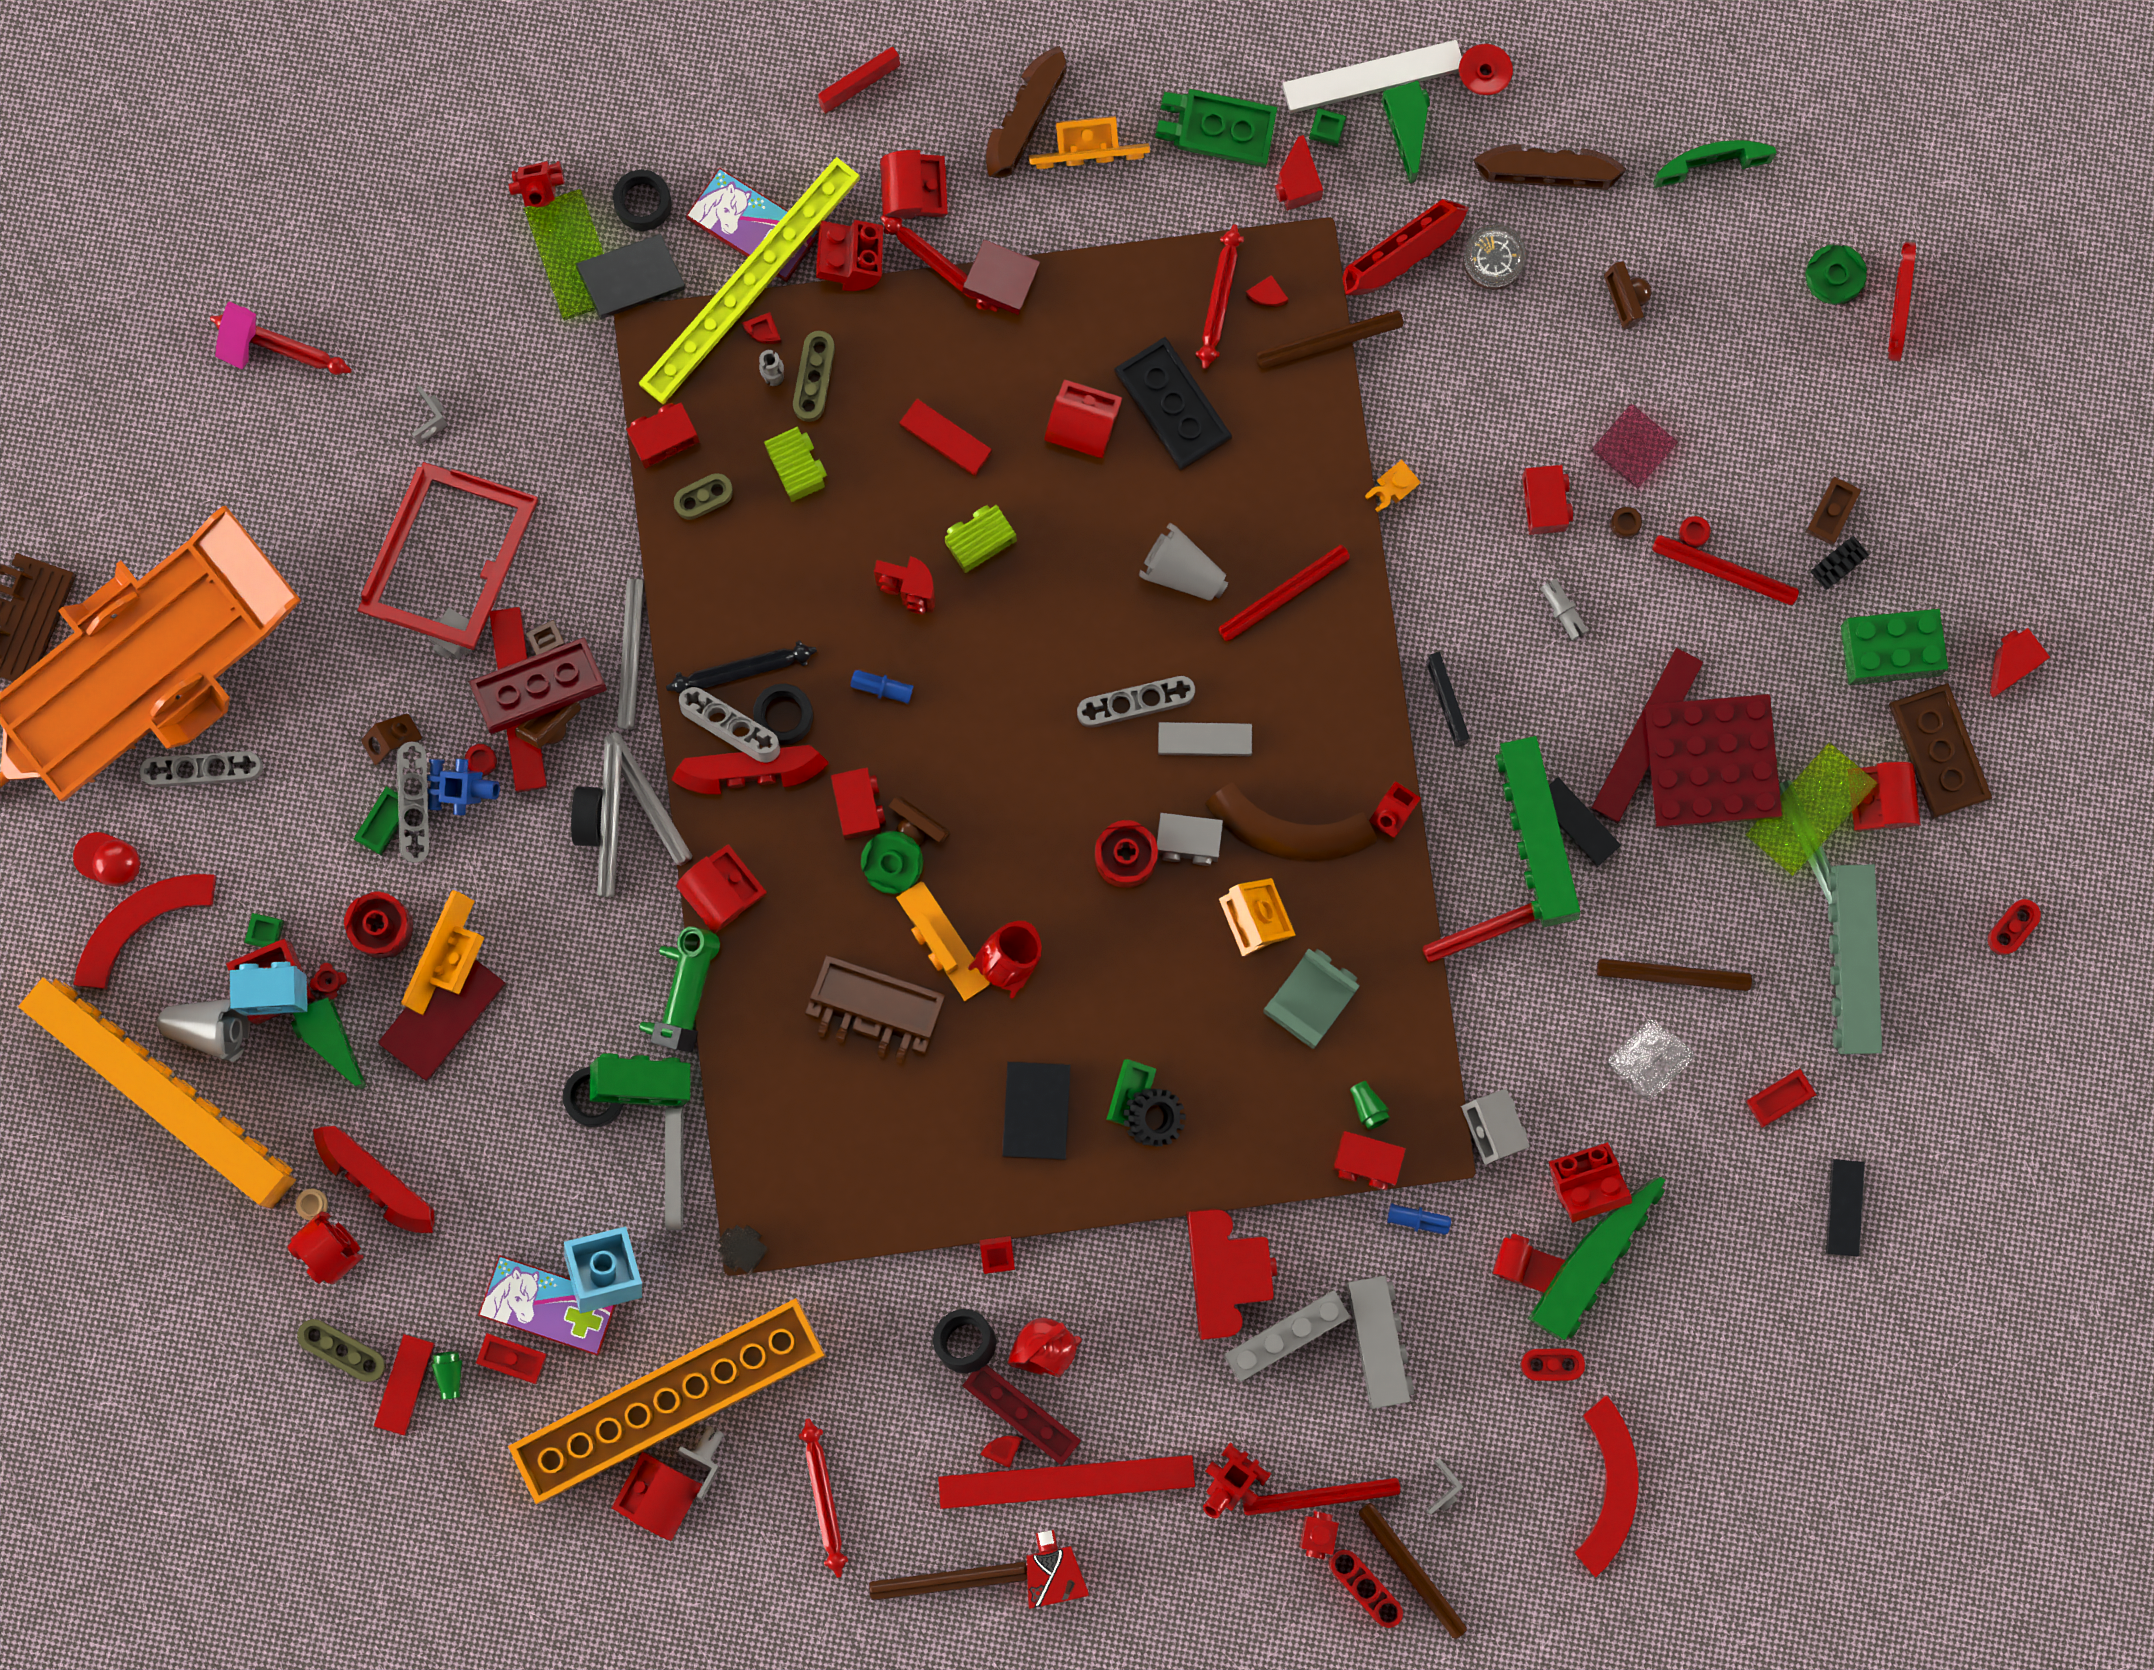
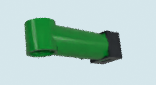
(686, 989)

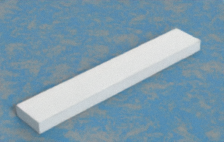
(1372, 76)

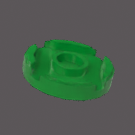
(1836, 274)
(892, 862)

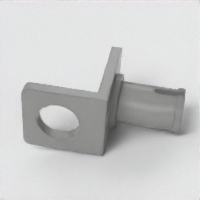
(702, 1457)

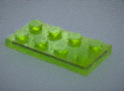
(1812, 809)

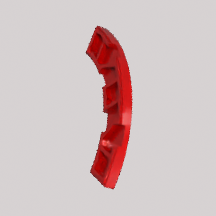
(134, 914)
(1620, 1487)

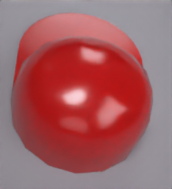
(106, 859)

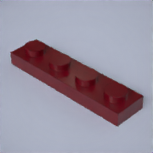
(1022, 1413)

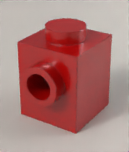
(1394, 809)
(1319, 1535)

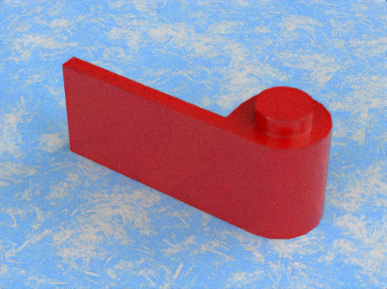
(1525, 1265)

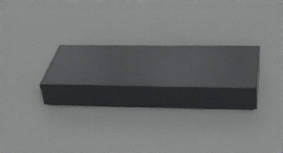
(1447, 699)
(1581, 824)
(1845, 1208)

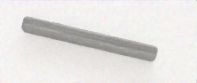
(630, 654)
(651, 803)
(609, 819)

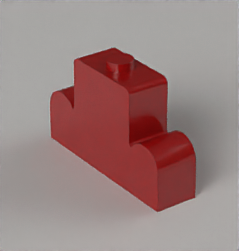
(1226, 1272)

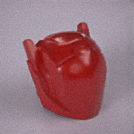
(1009, 956)
(1044, 1348)

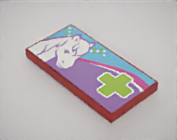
(741, 217)
(543, 1306)

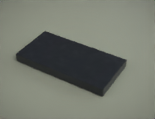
(1173, 403)

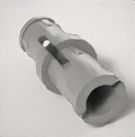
(769, 370)
(1564, 609)

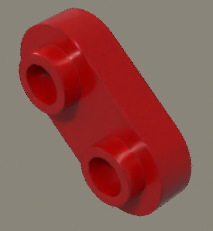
(2013, 928)
(1552, 1364)

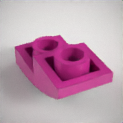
(234, 335)

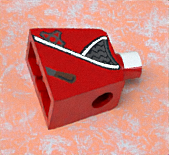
(1053, 1573)

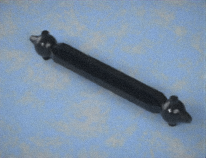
(742, 668)

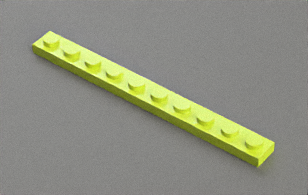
(749, 280)

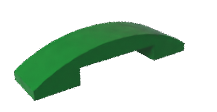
(1748, 152)

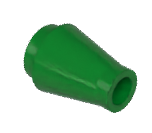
(1369, 1106)
(447, 1371)

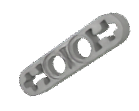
(1137, 706)
(726, 727)
(201, 769)
(408, 802)
(674, 1168)

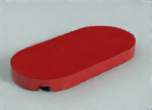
(1901, 302)

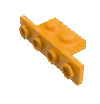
(1088, 140)
(942, 939)
(446, 956)

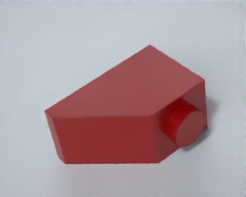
(1298, 178)
(2016, 659)

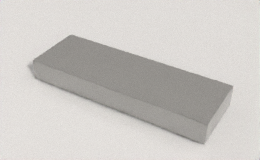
(1205, 739)

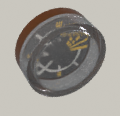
(1494, 256)

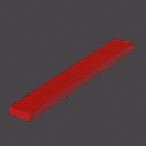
(1066, 1481)

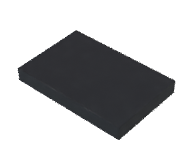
(630, 276)
(1036, 1110)

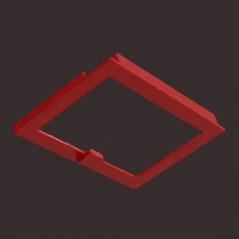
(492, 571)

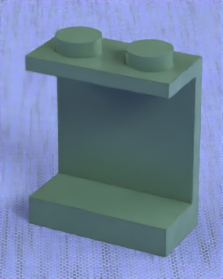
(1312, 997)

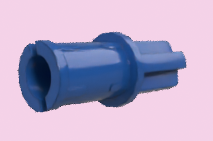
(881, 686)
(1418, 1219)

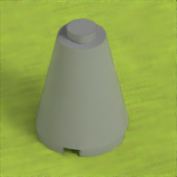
(1183, 566)
(206, 1027)

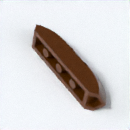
(1008, 144)
(1559, 169)

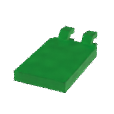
(1219, 126)

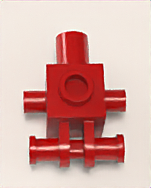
(537, 183)
(1233, 1481)

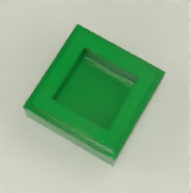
(1327, 127)
(263, 930)

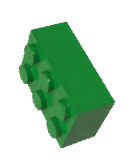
(1894, 647)

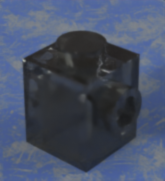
(742, 1248)

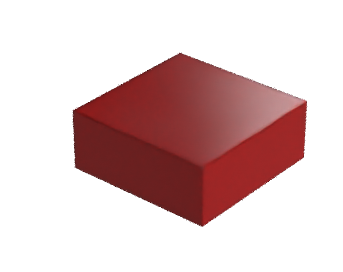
(997, 1255)

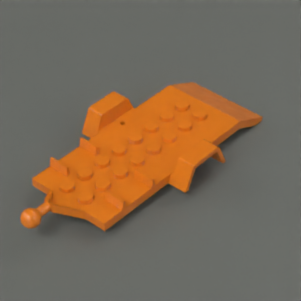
(124, 672)

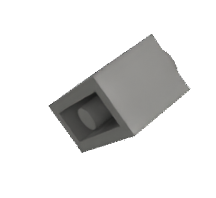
(1189, 838)
(1495, 1126)

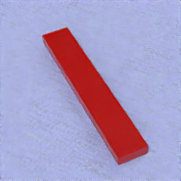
(509, 649)

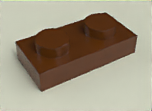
(1833, 510)

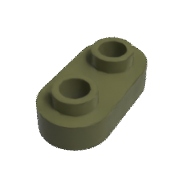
(702, 495)

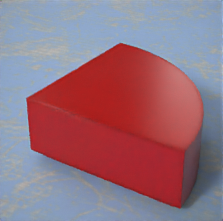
(1267, 293)
(762, 329)
(1002, 1449)

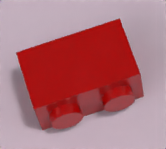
(662, 434)
(1546, 499)
(857, 804)
(1368, 1160)

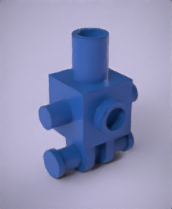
(458, 786)

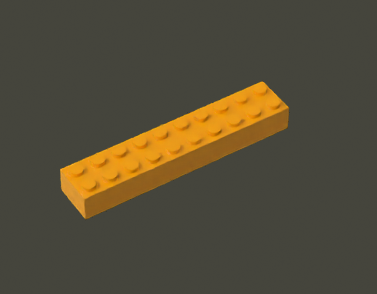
(157, 1093)
(666, 1401)

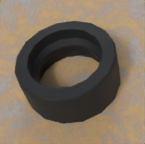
(636, 178)
(790, 691)
(586, 816)
(571, 1107)
(949, 1324)

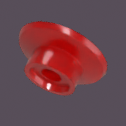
(1489, 58)

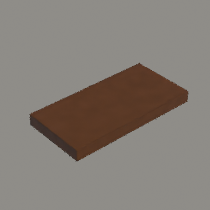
(1940, 751)

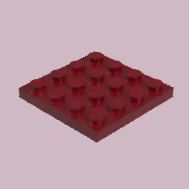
(1713, 761)

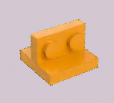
(1256, 915)

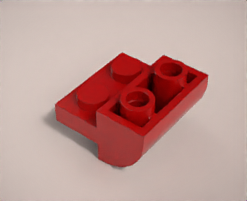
(913, 185)
(850, 254)
(1082, 418)
(913, 583)
(1892, 801)
(720, 888)
(1589, 1182)
(656, 1496)

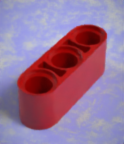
(1380, 1594)

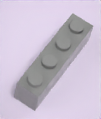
(1286, 1336)
(1378, 1342)

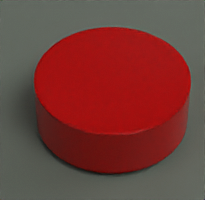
(1694, 531)
(481, 759)

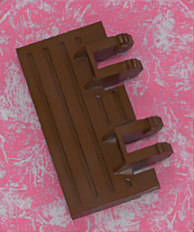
(31, 614)
(875, 1003)

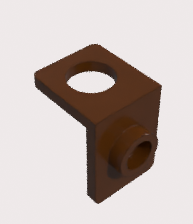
(390, 735)

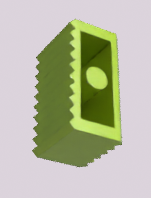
(795, 464)
(980, 537)

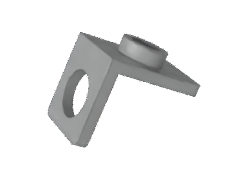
(436, 424)
(1449, 1497)

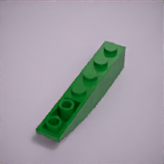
(1591, 1264)

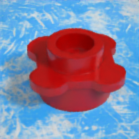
(319, 981)

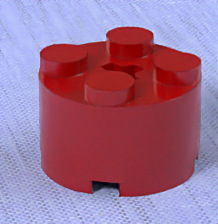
(1138, 841)
(376, 908)
(325, 1249)

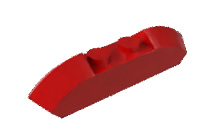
(1404, 248)
(709, 772)
(404, 1205)

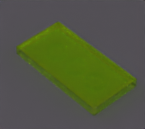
(563, 239)

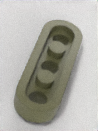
(810, 364)
(328, 1346)

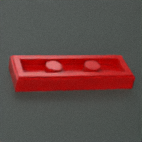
(859, 79)
(945, 437)
(404, 1384)

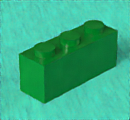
(639, 1080)

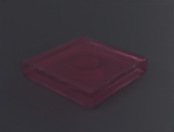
(1634, 446)

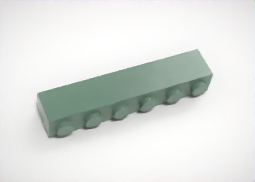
(1855, 958)

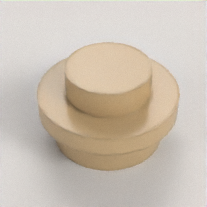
(311, 1203)

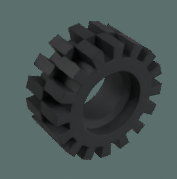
(1839, 563)
(1171, 1120)

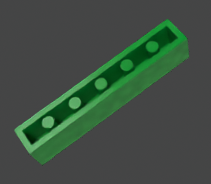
(1539, 832)

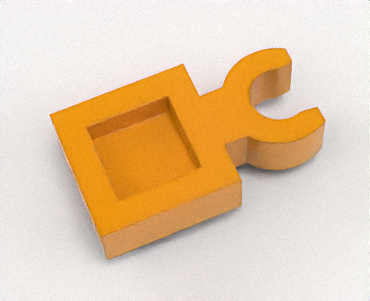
(1394, 485)

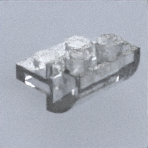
(1650, 1059)

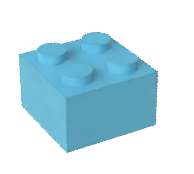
(268, 989)
(603, 1269)

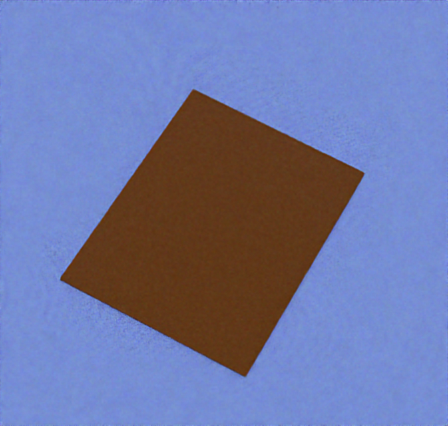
(892, 1158)

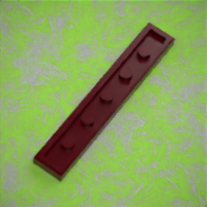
(1634, 756)

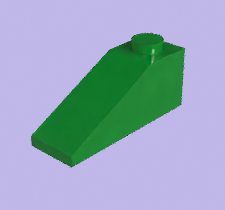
(1406, 113)
(326, 1035)

